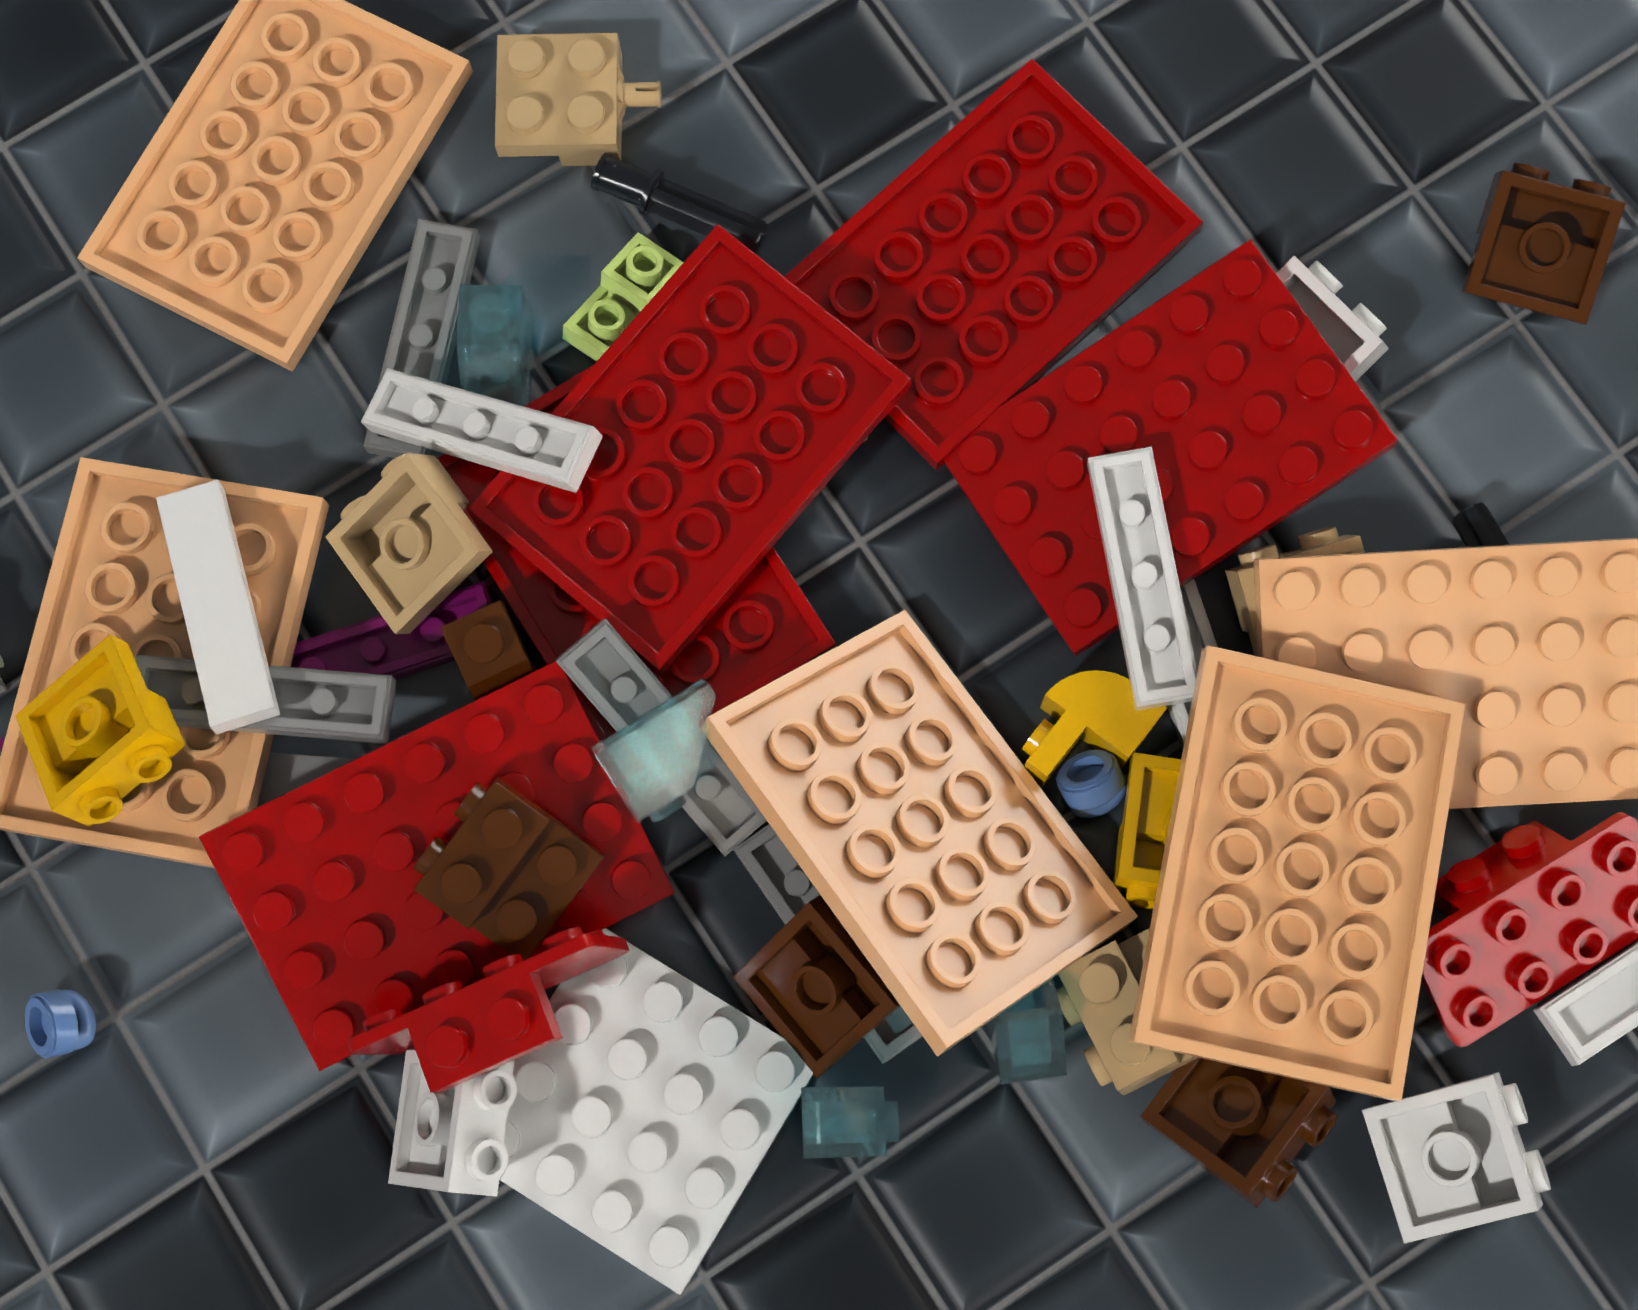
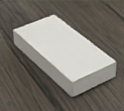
(1594, 1008)

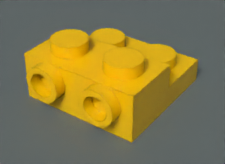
(98, 734)
(1144, 827)

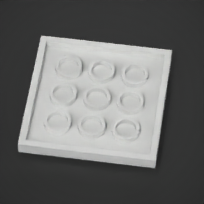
(648, 1112)

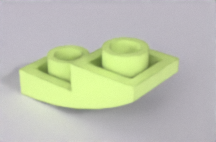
(624, 291)

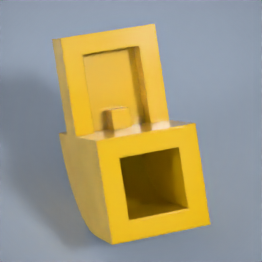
(1093, 708)

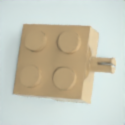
(564, 96)

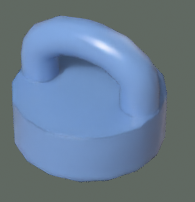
(1091, 783)
(53, 1022)

